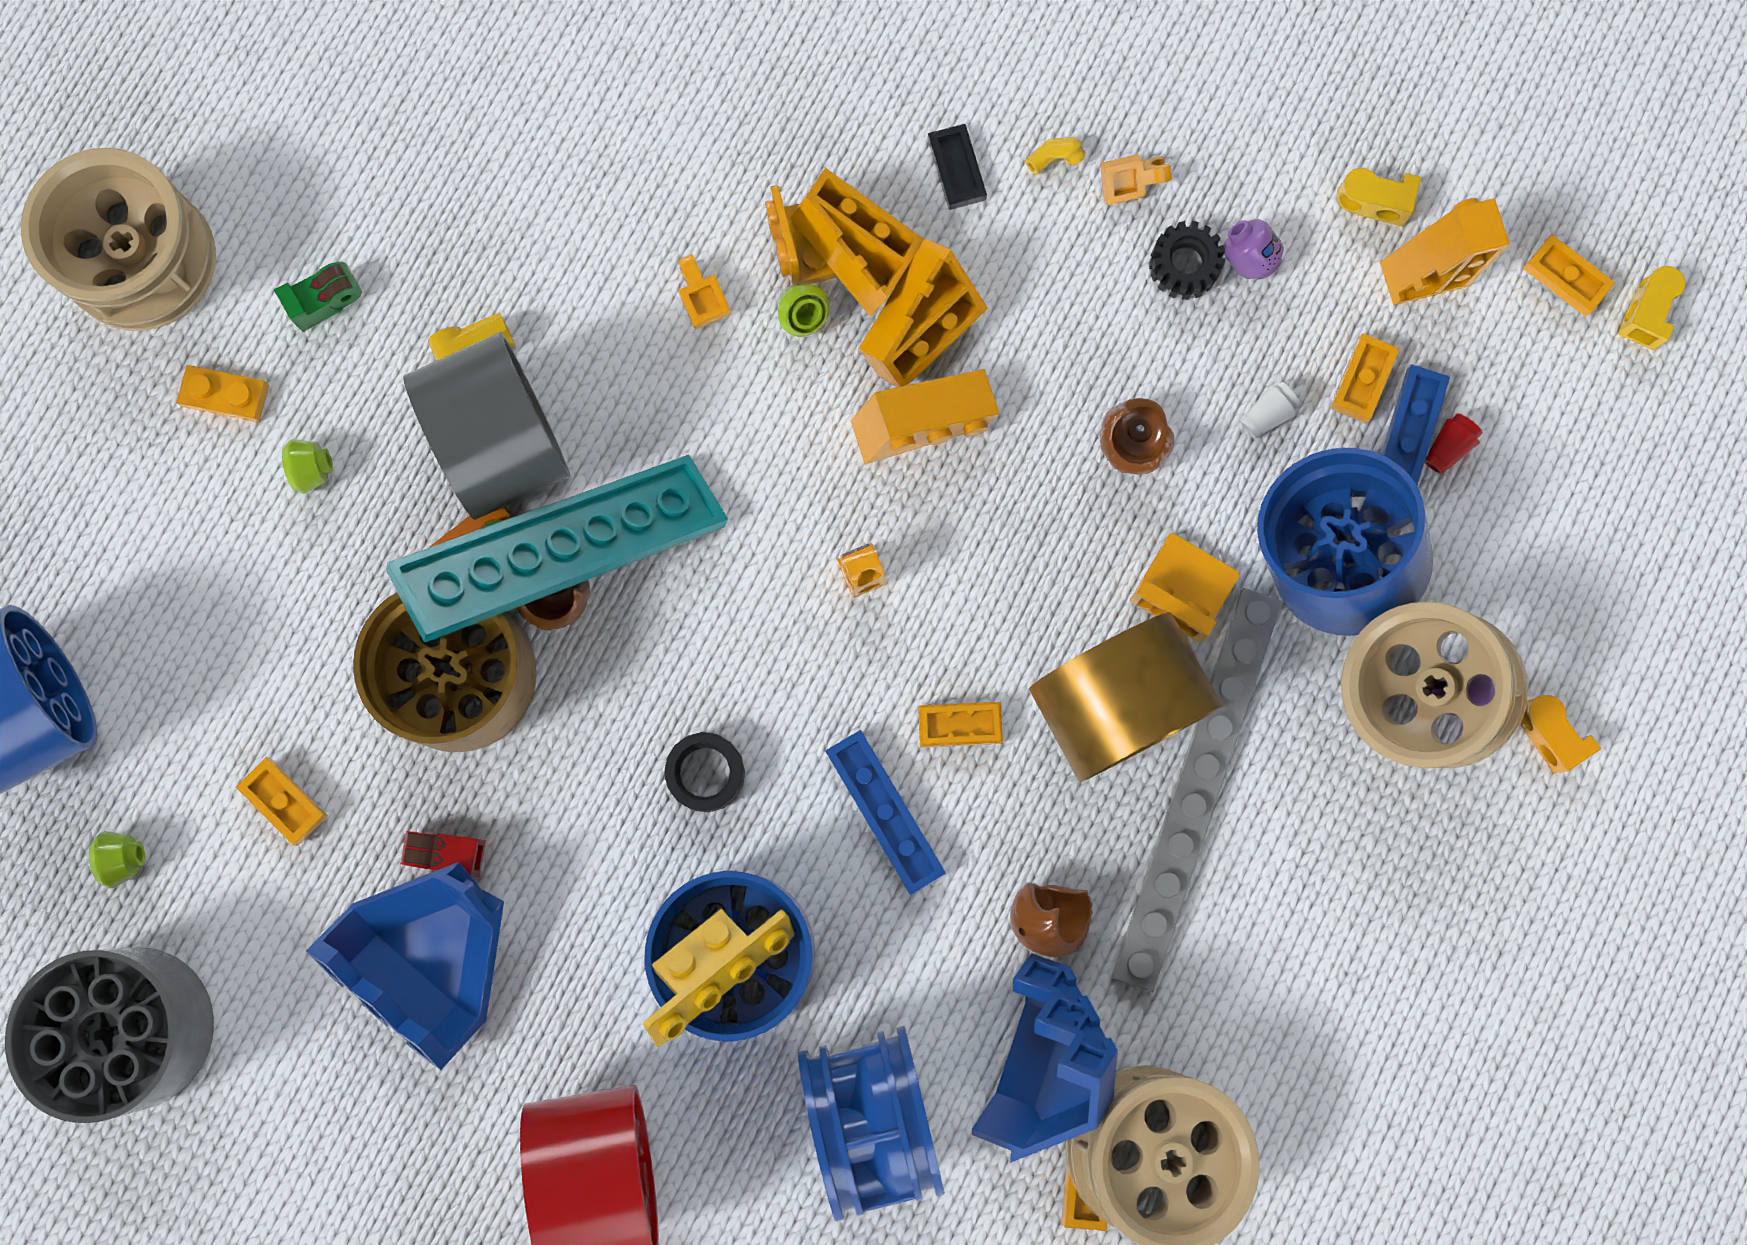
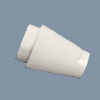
(1271, 409)

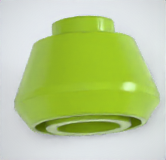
(803, 309)
(306, 465)
(115, 858)

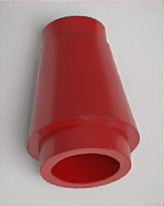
(1453, 442)

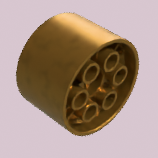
(381, 671)
(1124, 696)

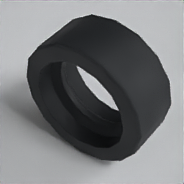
(677, 757)

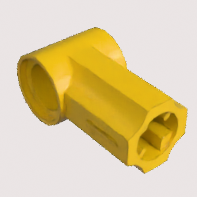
(454, 338)

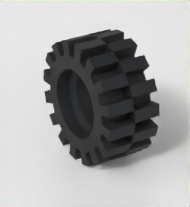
(1192, 238)

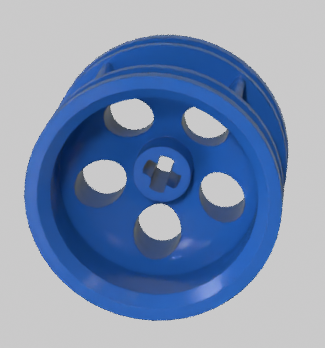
(869, 1125)

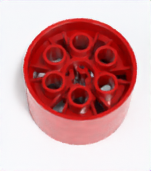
(588, 1170)

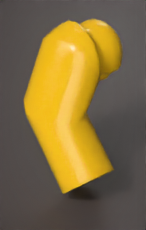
(1055, 148)

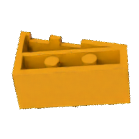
(856, 239)
(1447, 252)
(924, 415)

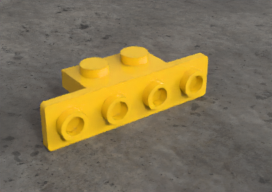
(710, 965)

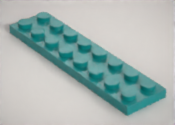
(554, 547)

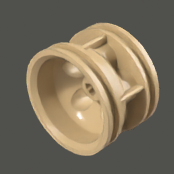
(162, 272)
(1372, 684)
(1228, 1162)

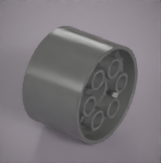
(485, 426)
(42, 1046)

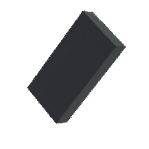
(957, 166)

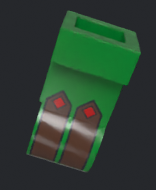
(319, 295)

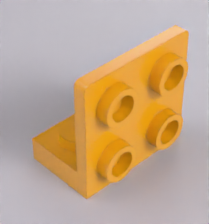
(795, 253)
(1187, 585)

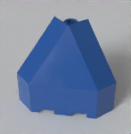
(419, 958)
(1056, 1069)

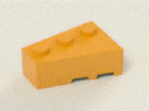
(922, 315)

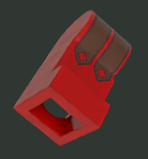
(441, 851)

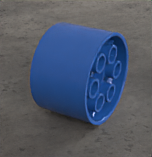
(1322, 489)
(41, 701)
(694, 899)

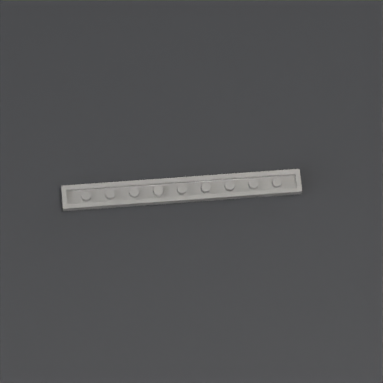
(1196, 792)

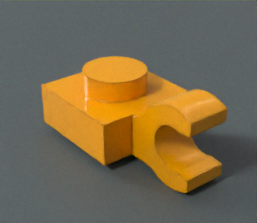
(1127, 177)
(701, 297)

